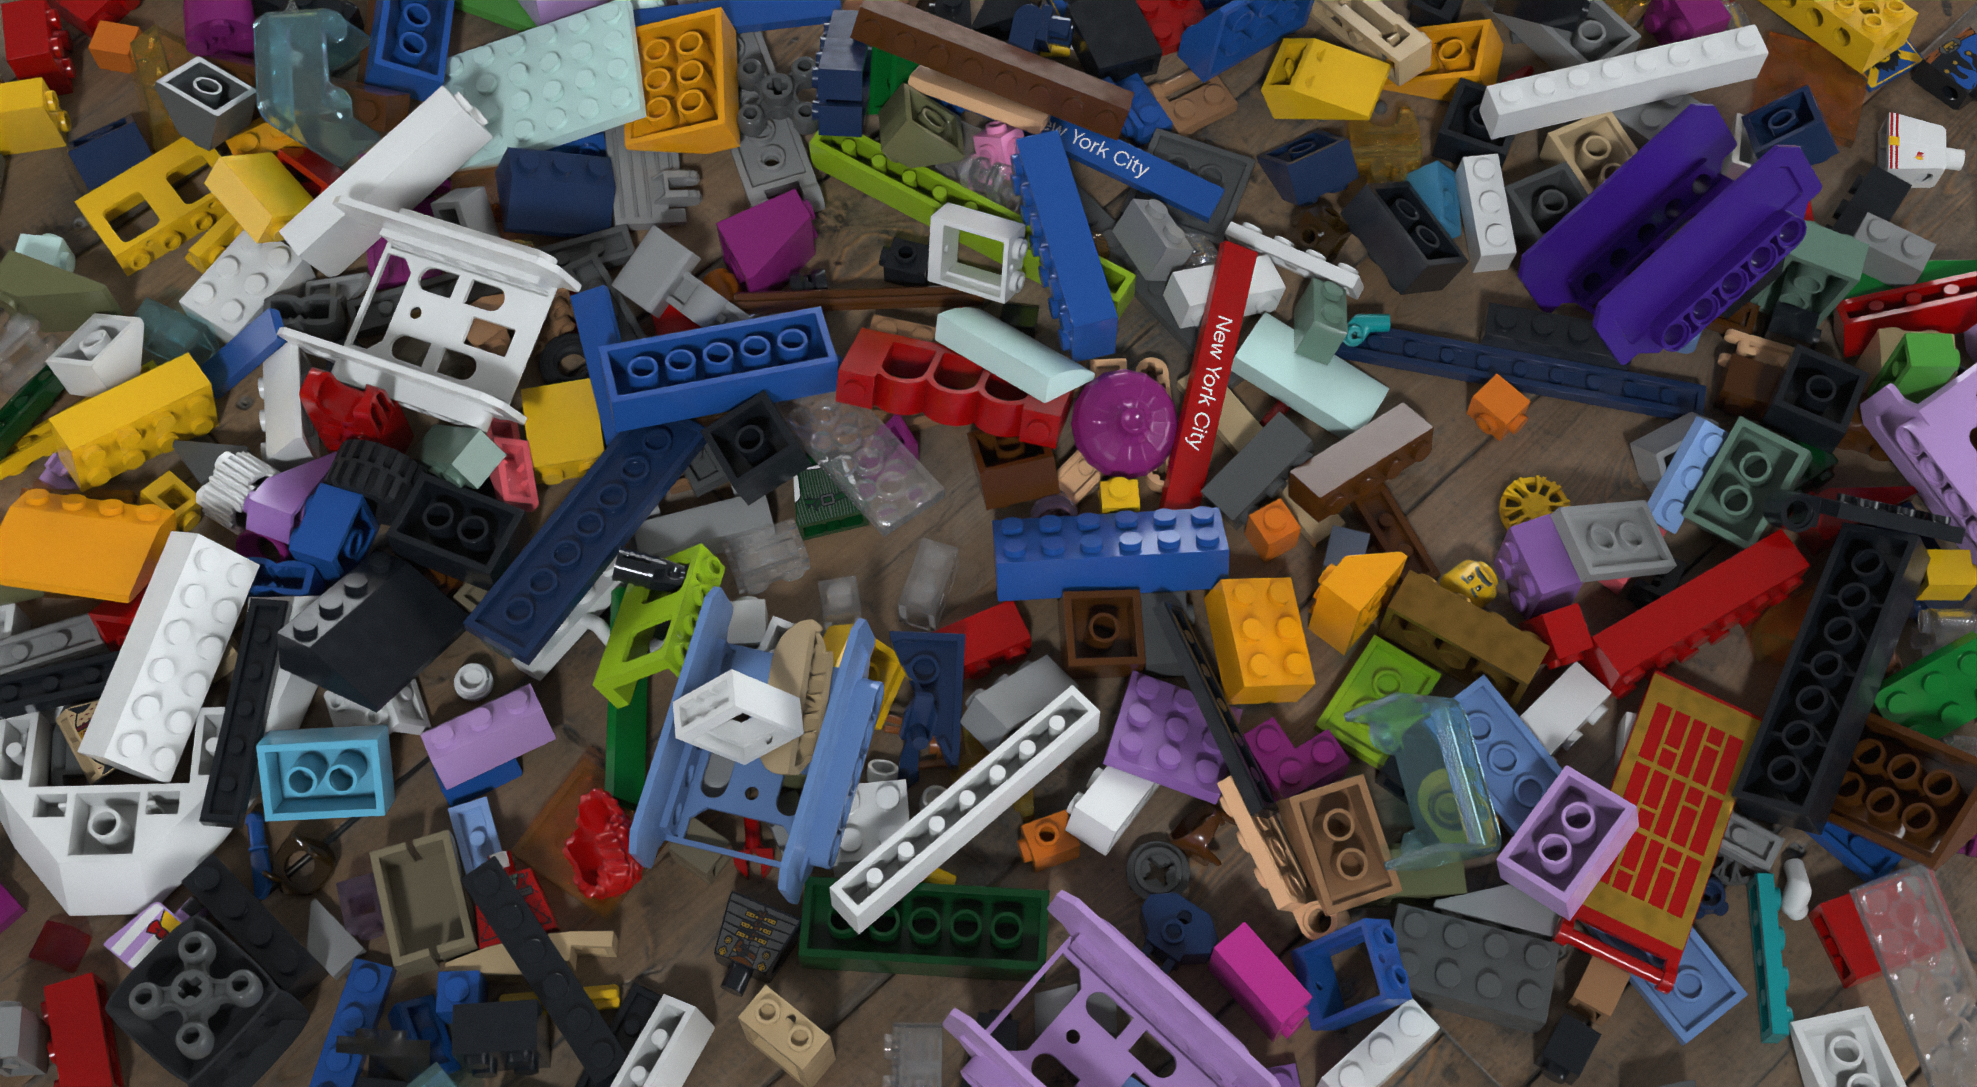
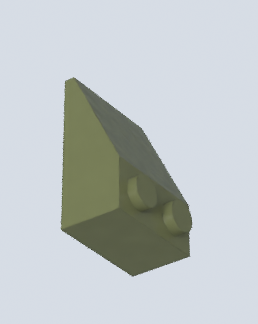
(51, 294)

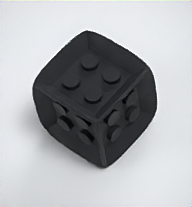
(245, 1038)

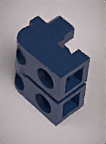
(1040, 29)

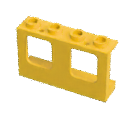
(152, 182)

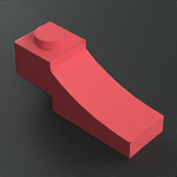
(514, 476)

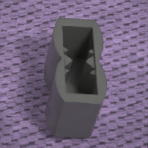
(313, 314)

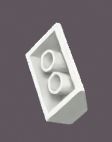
(288, 428)

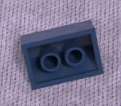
(555, 192)

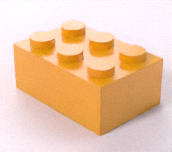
(1259, 640)

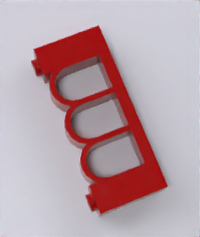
(867, 382)

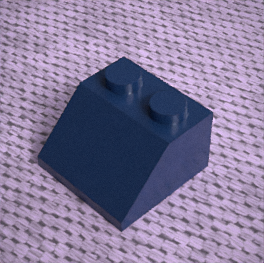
(1791, 121)
(108, 151)
(1310, 167)

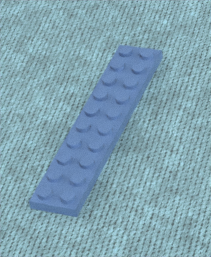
(1517, 778)

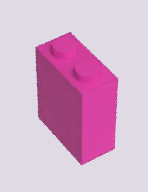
(1260, 983)

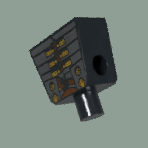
(754, 942)

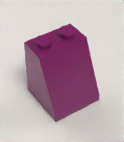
(768, 242)

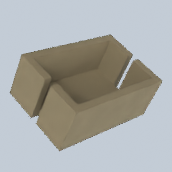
(424, 903)

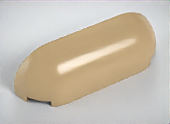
(804, 670)

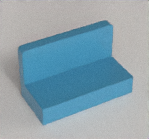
(1438, 190)

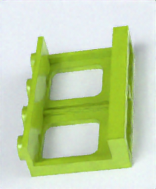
(639, 613)

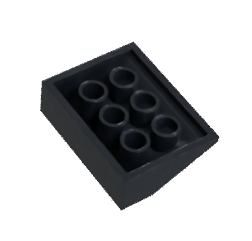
(371, 631)

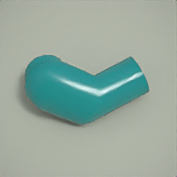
(1362, 324)

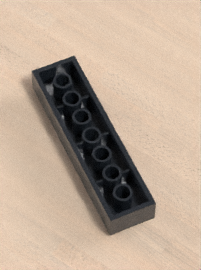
(1831, 677)

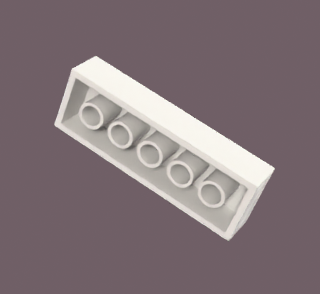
(169, 657)

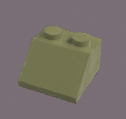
(919, 130)

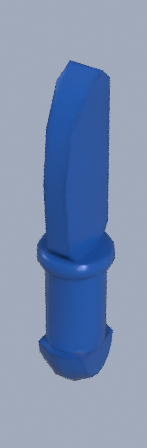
(259, 854)

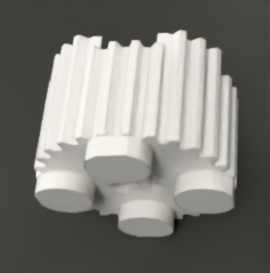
(229, 486)

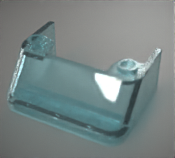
(294, 81)
(1439, 778)

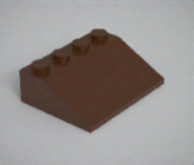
(1908, 793)

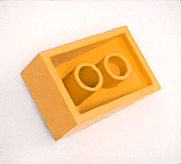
(1458, 51)

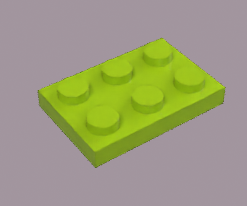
(1376, 674)

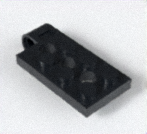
(1809, 507)

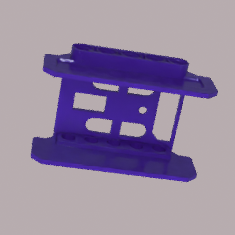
(1698, 273)

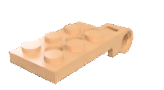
(1277, 864)

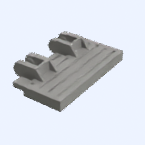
(644, 185)

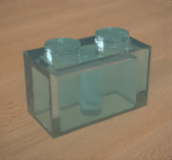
(174, 334)

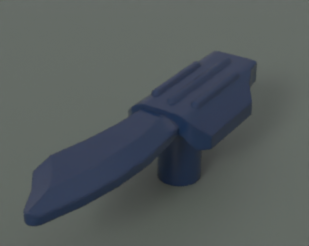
(918, 730)

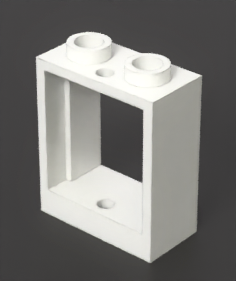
(944, 253)
(707, 715)

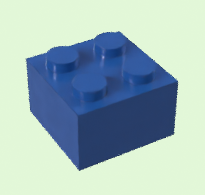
(334, 532)

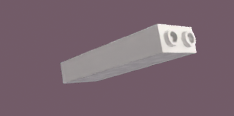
(391, 176)

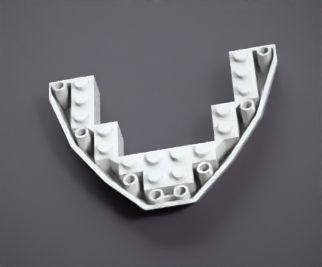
(127, 842)

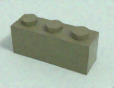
(1423, 886)

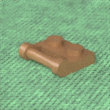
(1197, 107)

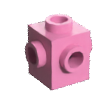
(997, 142)

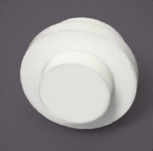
(473, 682)

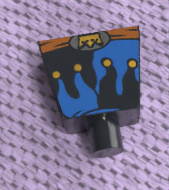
(1951, 71)

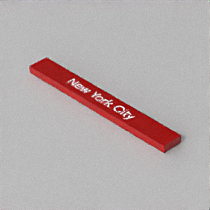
(1208, 377)

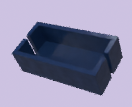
(841, 78)

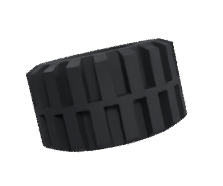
(376, 473)

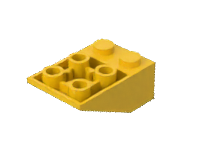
(1323, 82)

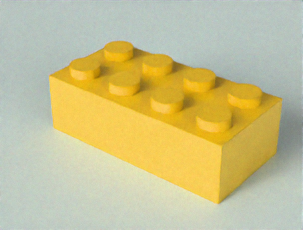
(134, 422)

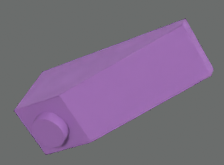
(281, 499)

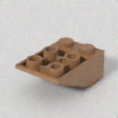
(497, 339)

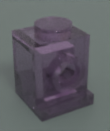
(355, 898)

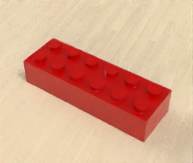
(1695, 614)

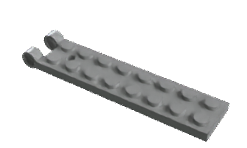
(776, 142)

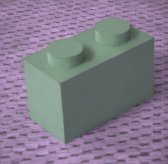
(1320, 321)

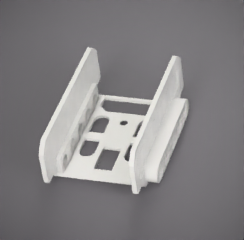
(428, 243)

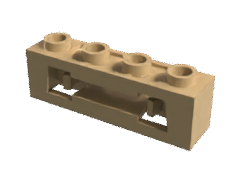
(1375, 29)

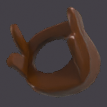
(1194, 841)

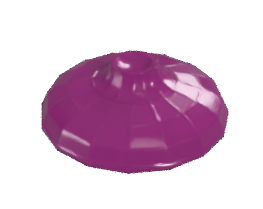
(1124, 424)

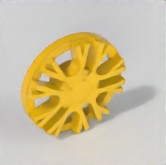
(1533, 504)

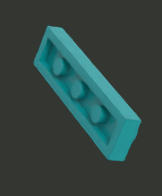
(1767, 944)

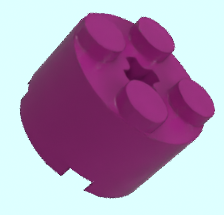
(219, 27)

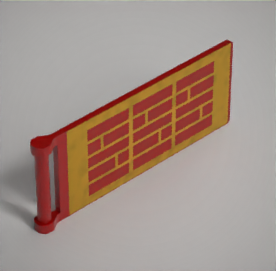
(1681, 778)

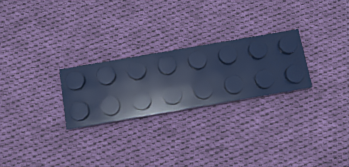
(583, 537)

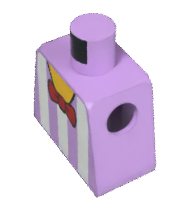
(149, 928)

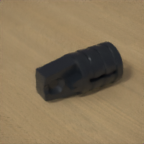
(648, 571)

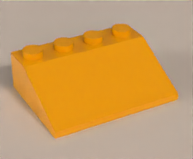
(687, 85)
(82, 545)

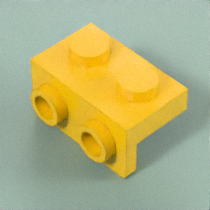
(213, 243)

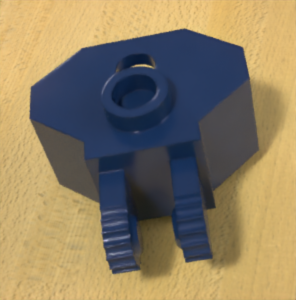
(1171, 939)

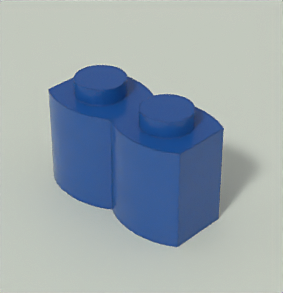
(285, 579)

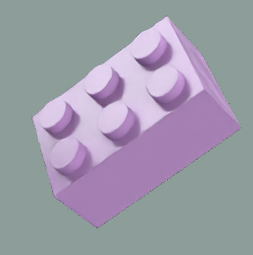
(1568, 842)

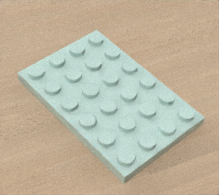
(553, 82)

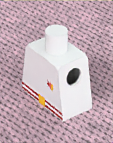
(1915, 150)

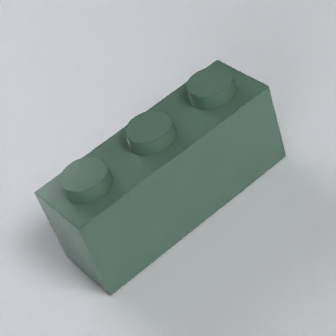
(457, 455)

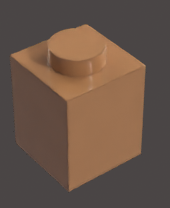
(1597, 990)

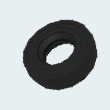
(554, 353)

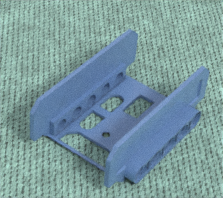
(678, 768)

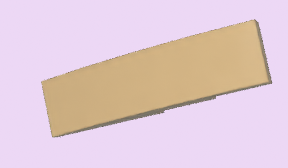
(499, 967)

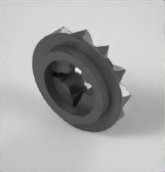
(1162, 855)

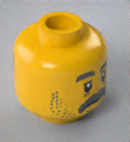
(1473, 580)

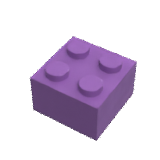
(1537, 568)

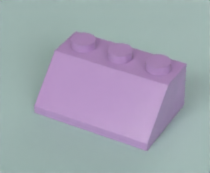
(487, 736)

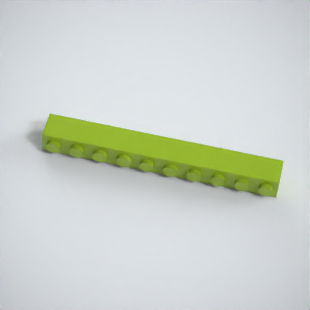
(923, 192)

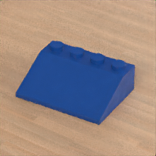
(1239, 32)

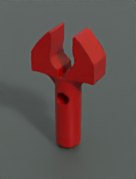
(752, 846)

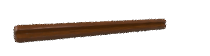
(854, 299)

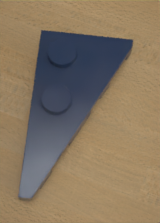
(936, 666)

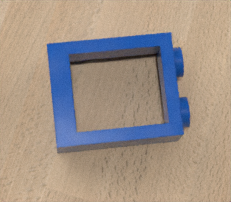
(1315, 967)

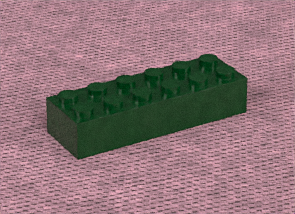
(932, 933)

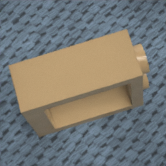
(794, 1046)

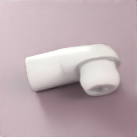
(1796, 891)

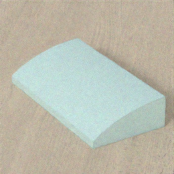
(1009, 353)
(1330, 395)

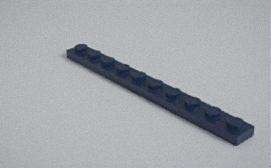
(1529, 373)

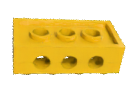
(1851, 29)

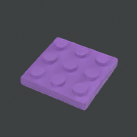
(1166, 739)

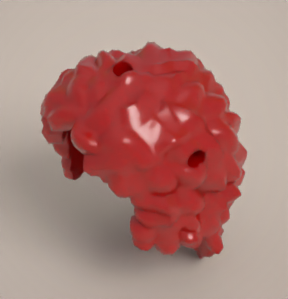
(601, 848)

